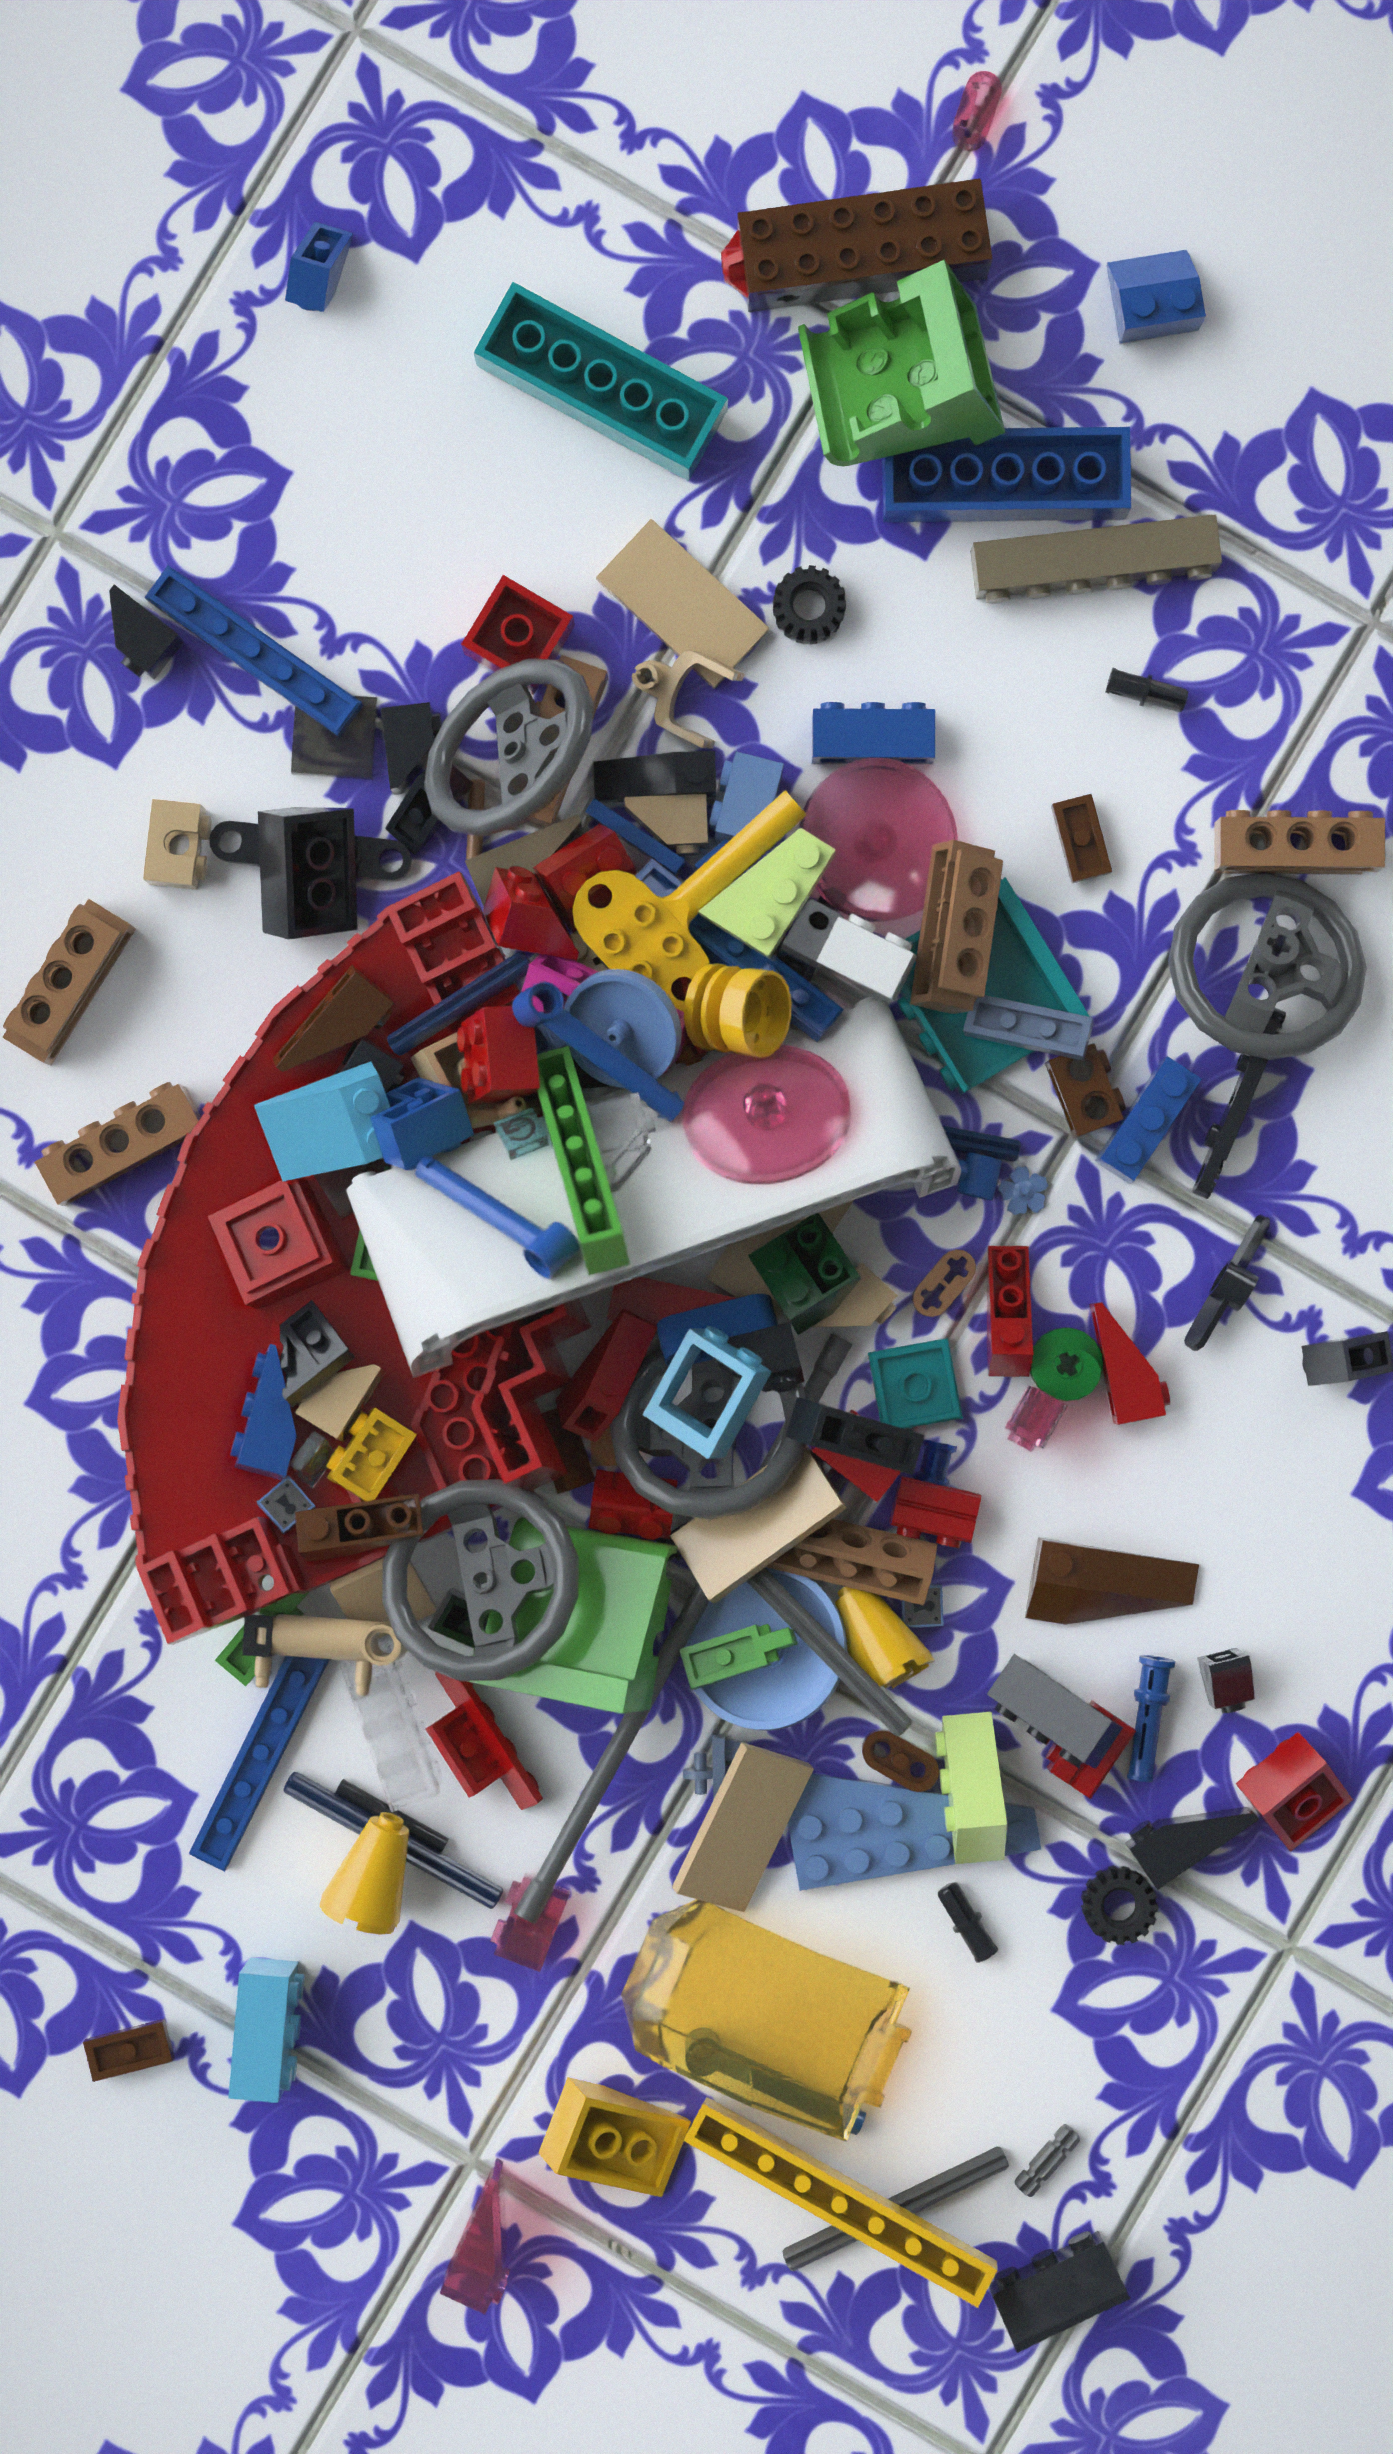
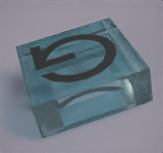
(521, 1133)
(312, 1459)

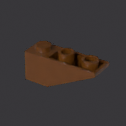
(357, 1527)

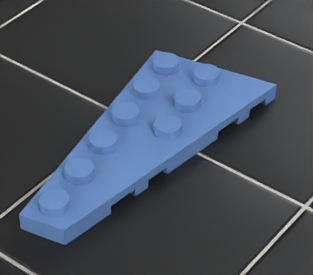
(877, 1830)

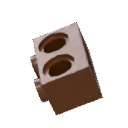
(1074, 1094)

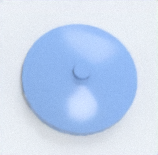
(787, 1688)

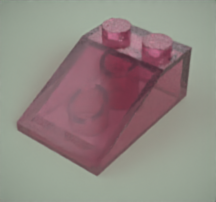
(477, 2265)

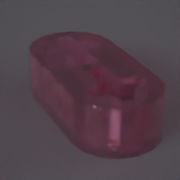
(985, 113)

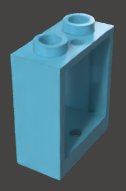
(688, 1429)

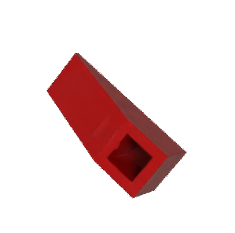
(1009, 1312)
(605, 1377)

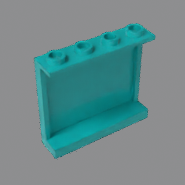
(1018, 971)

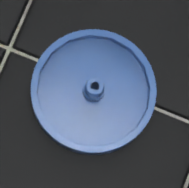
(631, 1017)

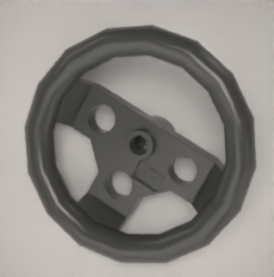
(525, 753)
(1274, 965)
(706, 1496)
(554, 1564)

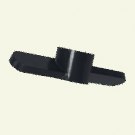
(1230, 1287)

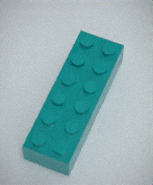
(600, 381)

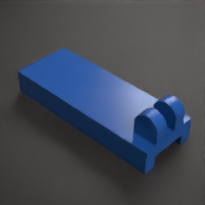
(635, 837)

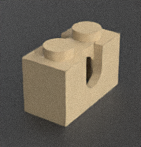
(167, 822)

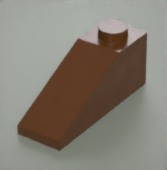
(341, 1017)

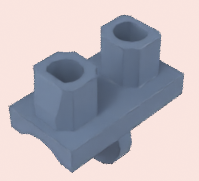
(723, 1755)

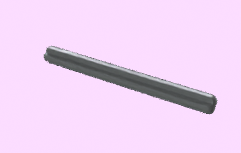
(830, 1652)
(912, 2199)

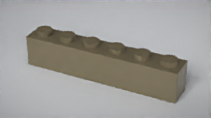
(1096, 557)

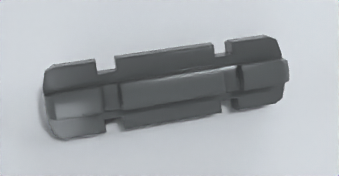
(1047, 2160)

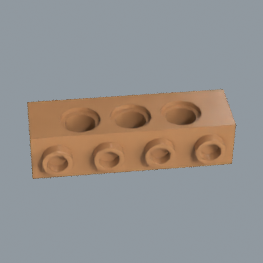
(58, 1164)
(864, 1560)

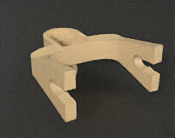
(667, 685)

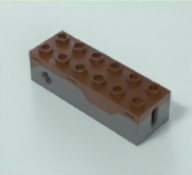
(856, 244)

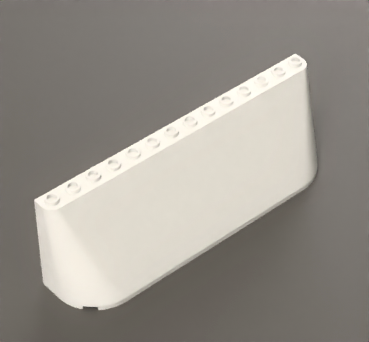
(460, 1276)

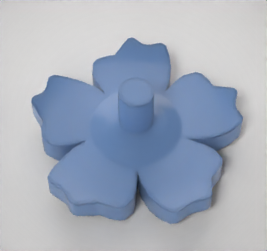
(1023, 1191)

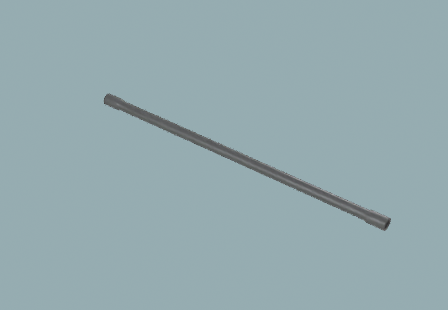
(542, 1885)

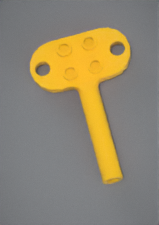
(653, 931)

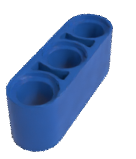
(730, 1317)

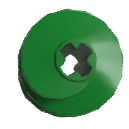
(1086, 1369)

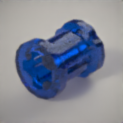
(935, 1462)

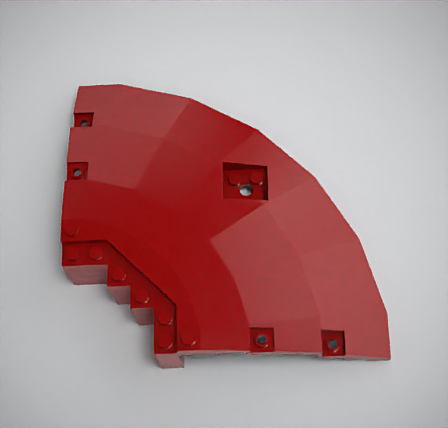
(219, 1298)

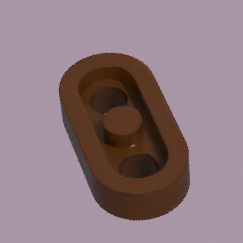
(899, 1759)

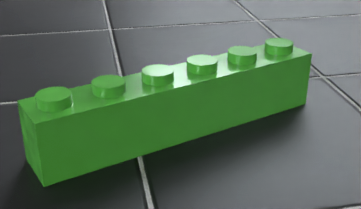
(580, 1163)

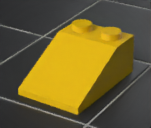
(612, 2138)

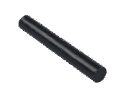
(376, 1806)

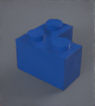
(421, 1122)

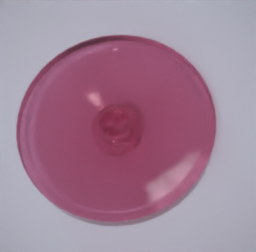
(883, 832)
(766, 1115)

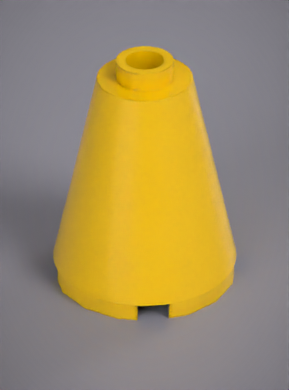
(880, 1639)
(371, 1878)

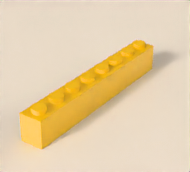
(842, 2202)

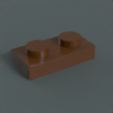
(1081, 838)
(572, 1454)
(128, 2050)

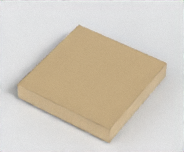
(361, 1594)

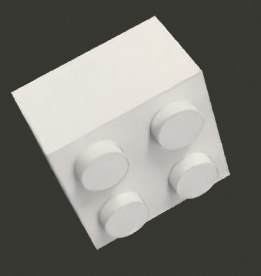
(867, 957)

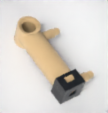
(317, 1637)

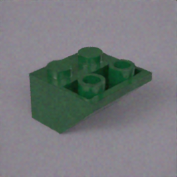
(806, 1272)

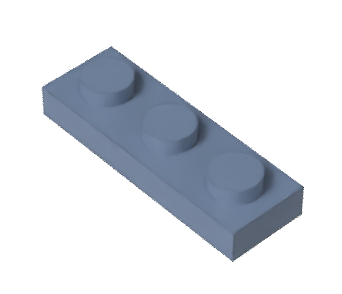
(1029, 1027)

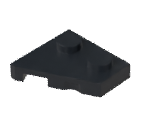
(310, 1352)

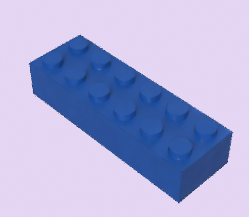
(1013, 477)

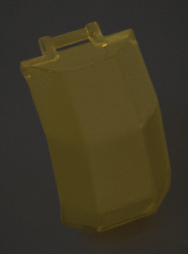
(763, 2018)

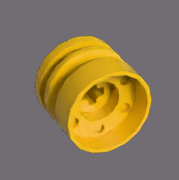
(737, 1010)

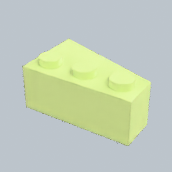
(771, 893)
(973, 1787)

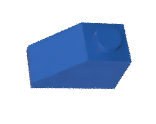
(317, 267)

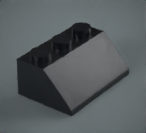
(307, 871)
(1057, 2290)

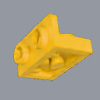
(370, 1454)

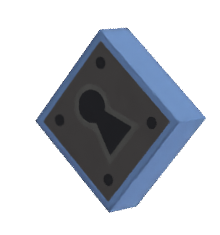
(283, 1502)
(928, 1615)

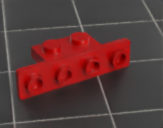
(477, 1747)

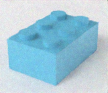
(265, 2030)

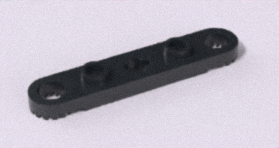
(367, 851)
(1222, 1136)

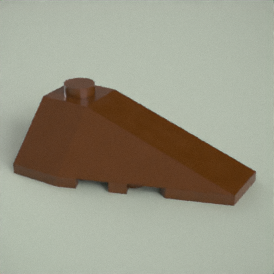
(1096, 1583)

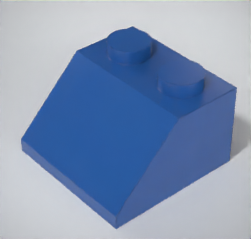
(1155, 296)

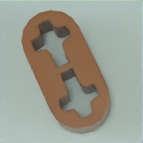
(951, 1289)

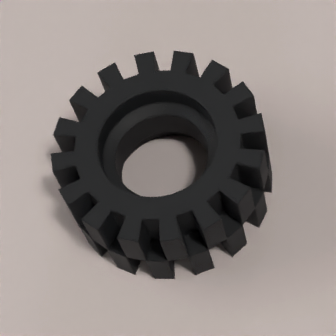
(816, 581)
(1137, 1922)

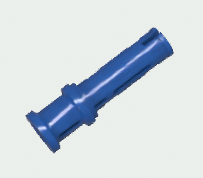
(1151, 1697)

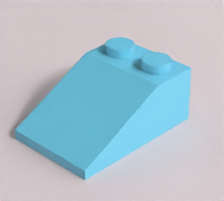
(325, 1123)

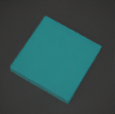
(915, 1384)

